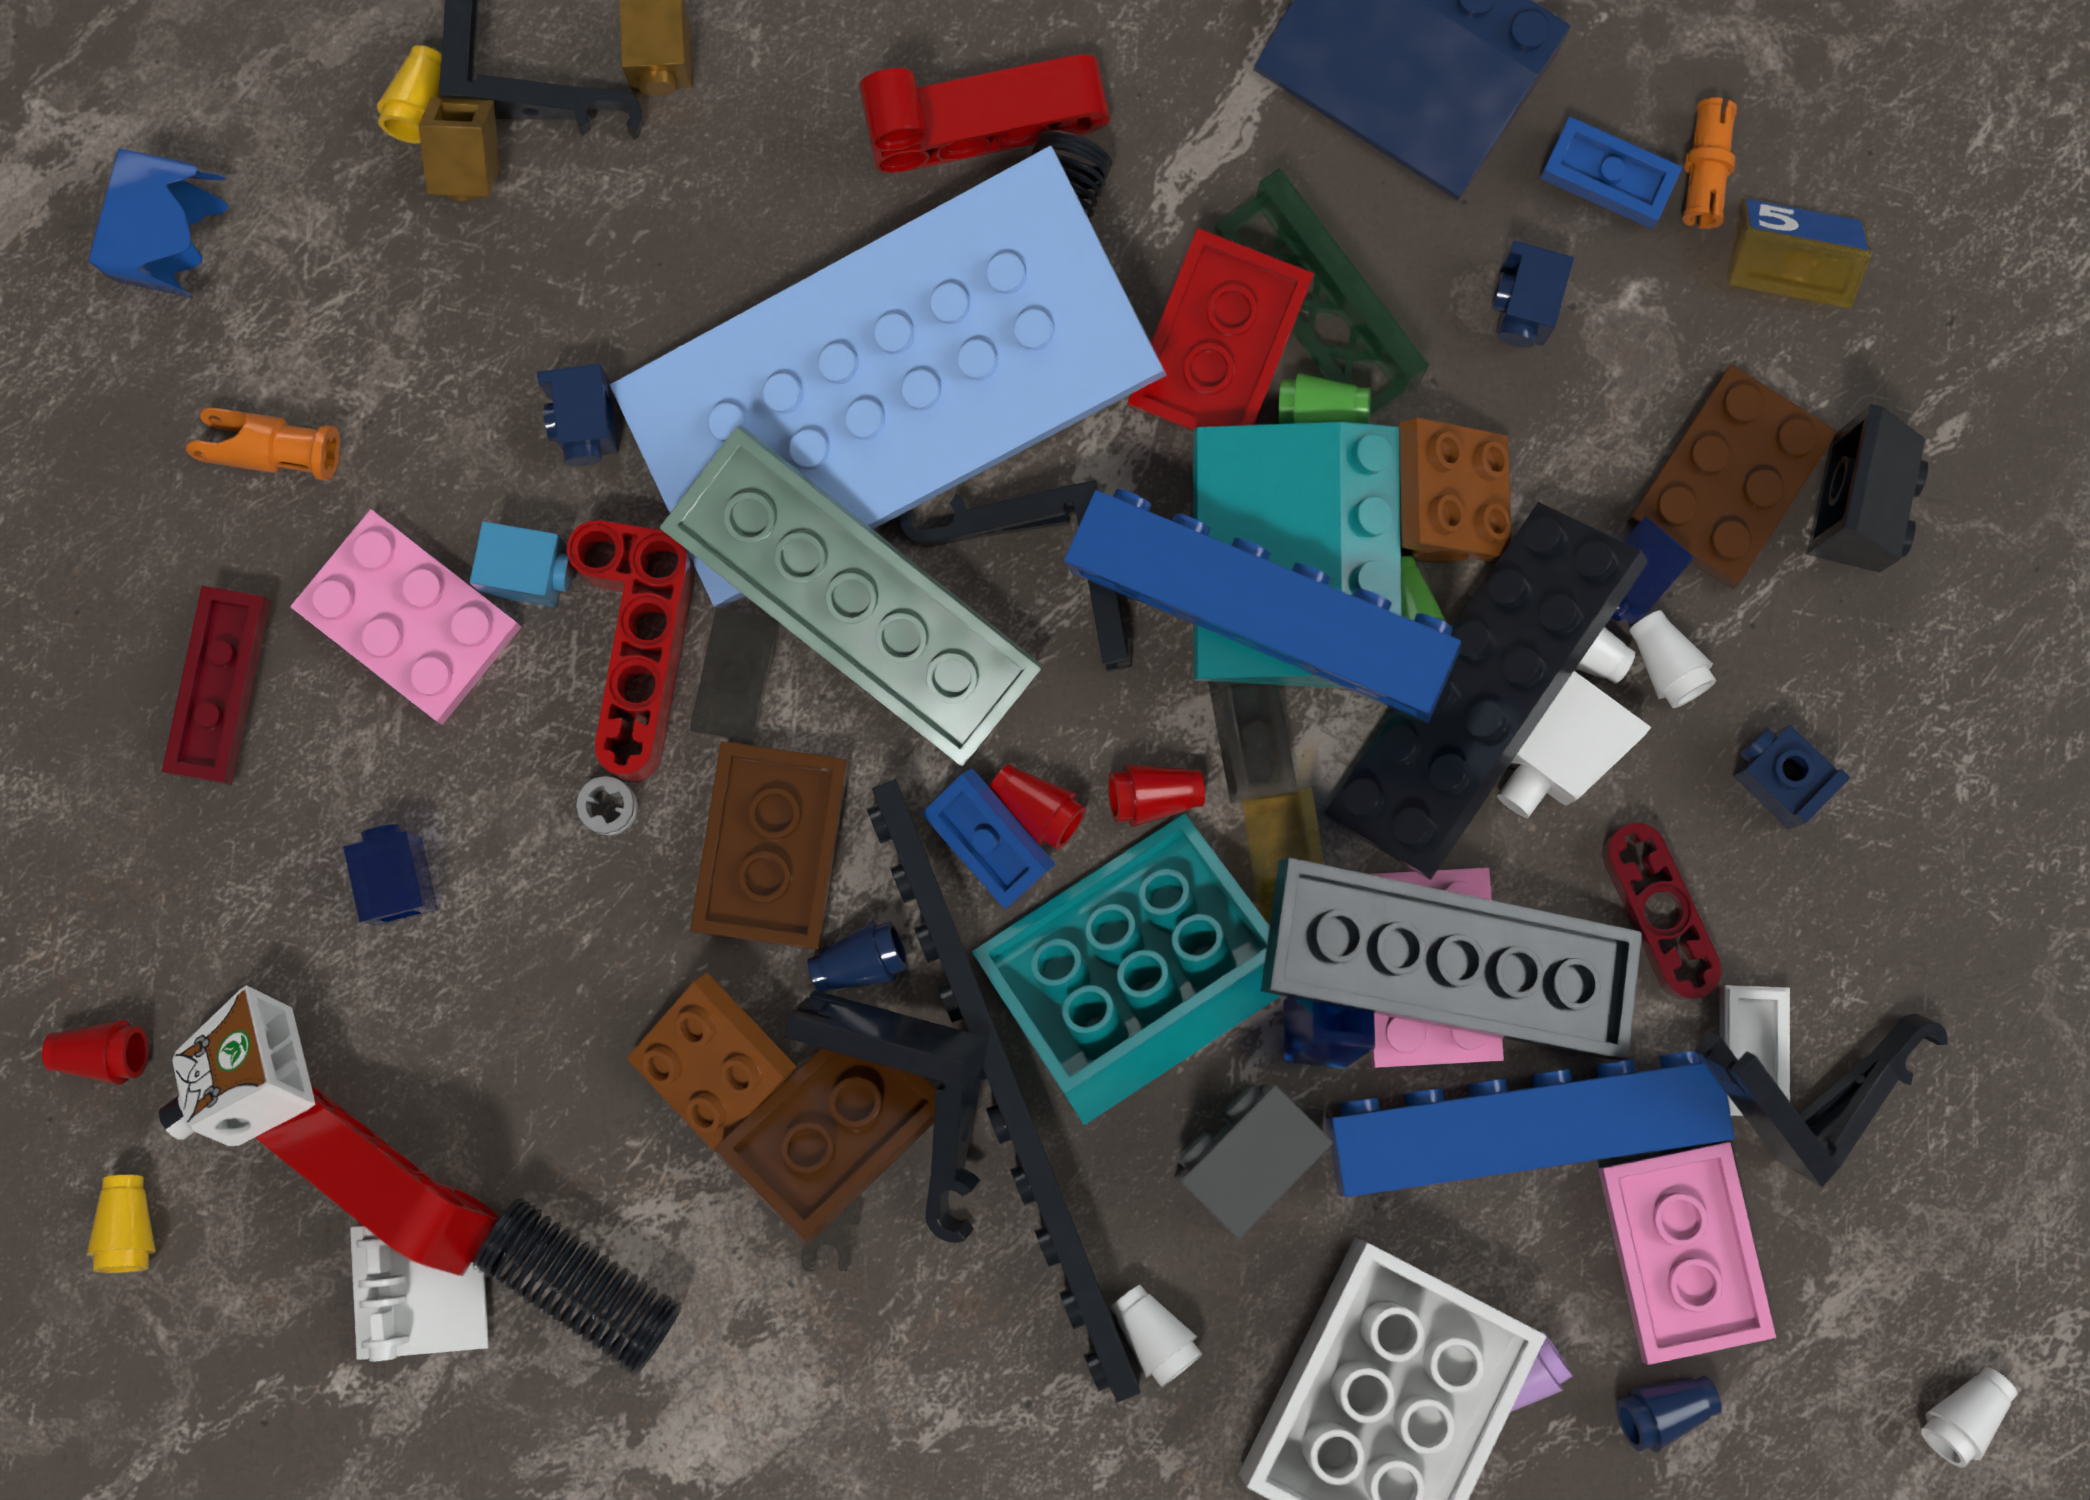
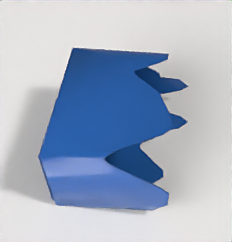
(147, 218)

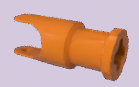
(268, 444)

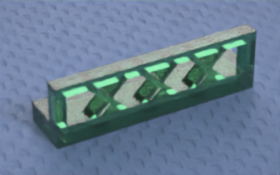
(1341, 285)

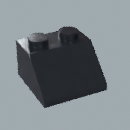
(1869, 492)

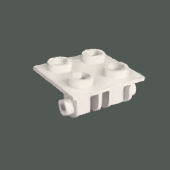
(411, 1306)

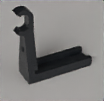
(519, 97)
(1030, 513)
(920, 1049)
(1829, 1128)

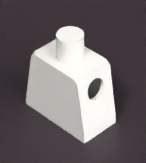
(1571, 747)

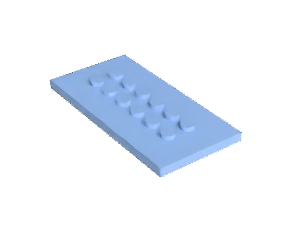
(908, 356)

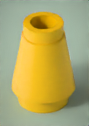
(410, 93)
(121, 1227)

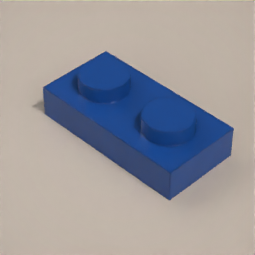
(1611, 172)
(988, 838)

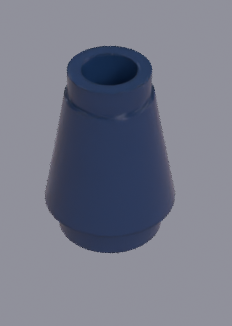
(860, 959)
(1666, 1411)

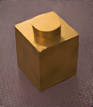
(655, 45)
(459, 148)

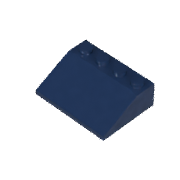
(1416, 76)

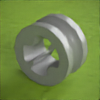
(599, 823)

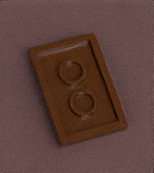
(1734, 475)
(770, 846)
(827, 1137)

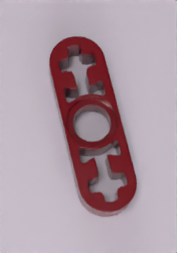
(1688, 918)

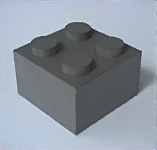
(1251, 1157)

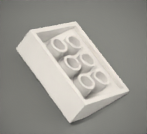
(1391, 1390)

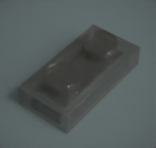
(1253, 740)

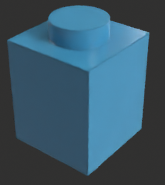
(521, 565)

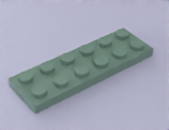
(850, 595)

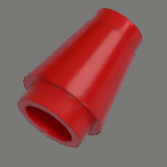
(1152, 792)
(1040, 806)
(98, 1052)

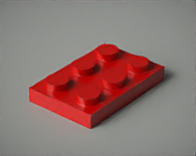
(1222, 334)

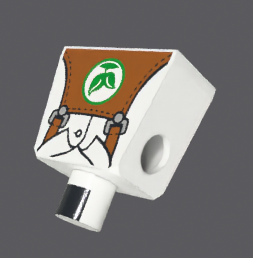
(239, 1073)

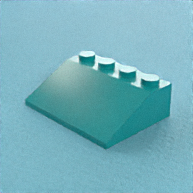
(1308, 498)
(1132, 967)

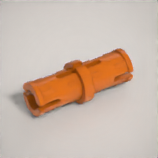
(1710, 163)

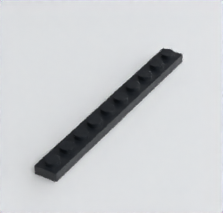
(1010, 1115)

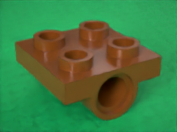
(1453, 492)
(711, 1061)

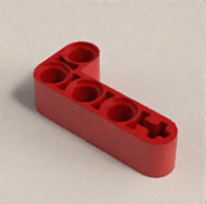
(980, 112)
(629, 654)
(382, 1187)

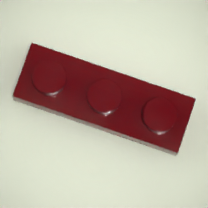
(216, 685)

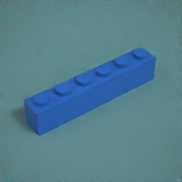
(1263, 604)
(1527, 1127)

